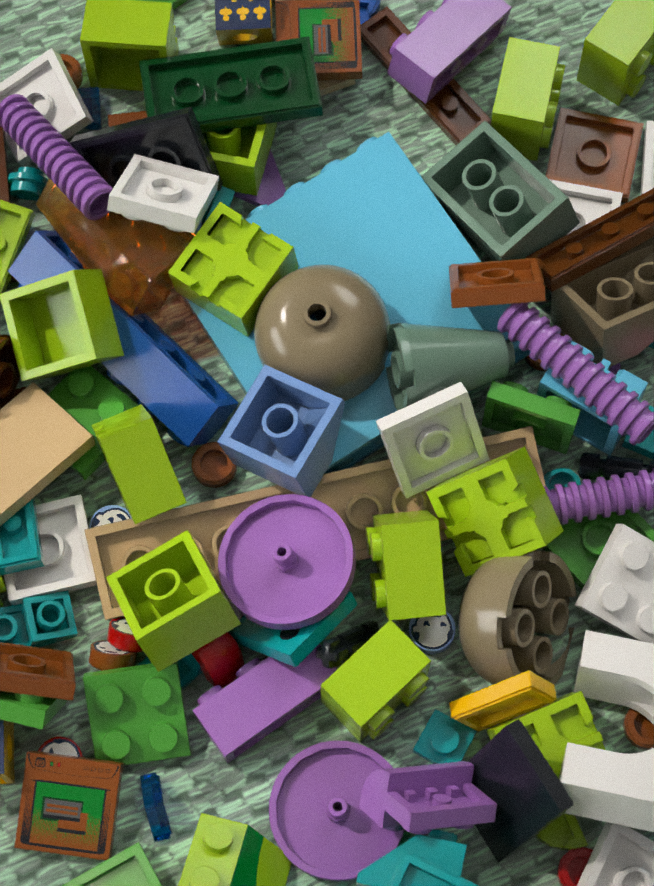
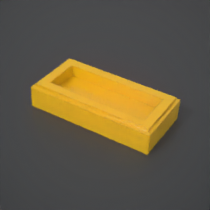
(503, 701)

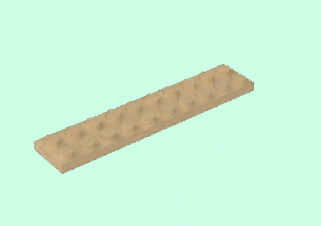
(350, 492)

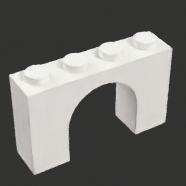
(605, 782)

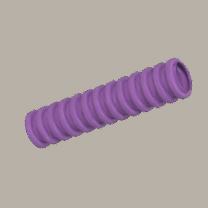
(55, 156)
(578, 371)
(603, 496)

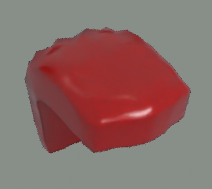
(220, 660)

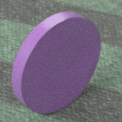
(287, 561)
(319, 815)

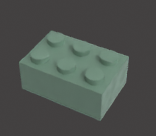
(499, 196)

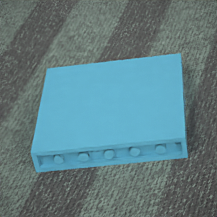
(393, 232)

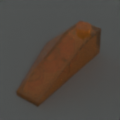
(129, 252)

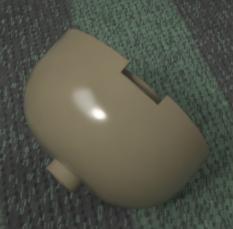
(339, 350)
(506, 606)

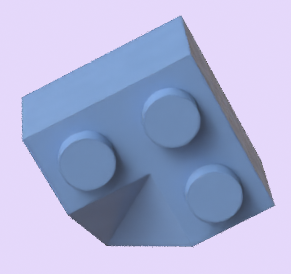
(284, 431)

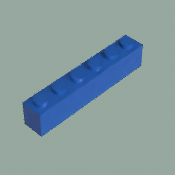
(152, 364)

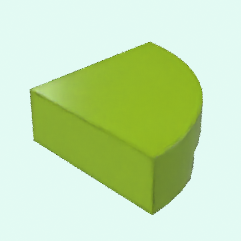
(563, 833)

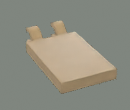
(35, 447)

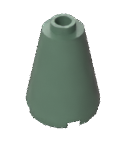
(437, 357)

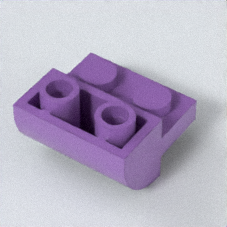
(426, 798)

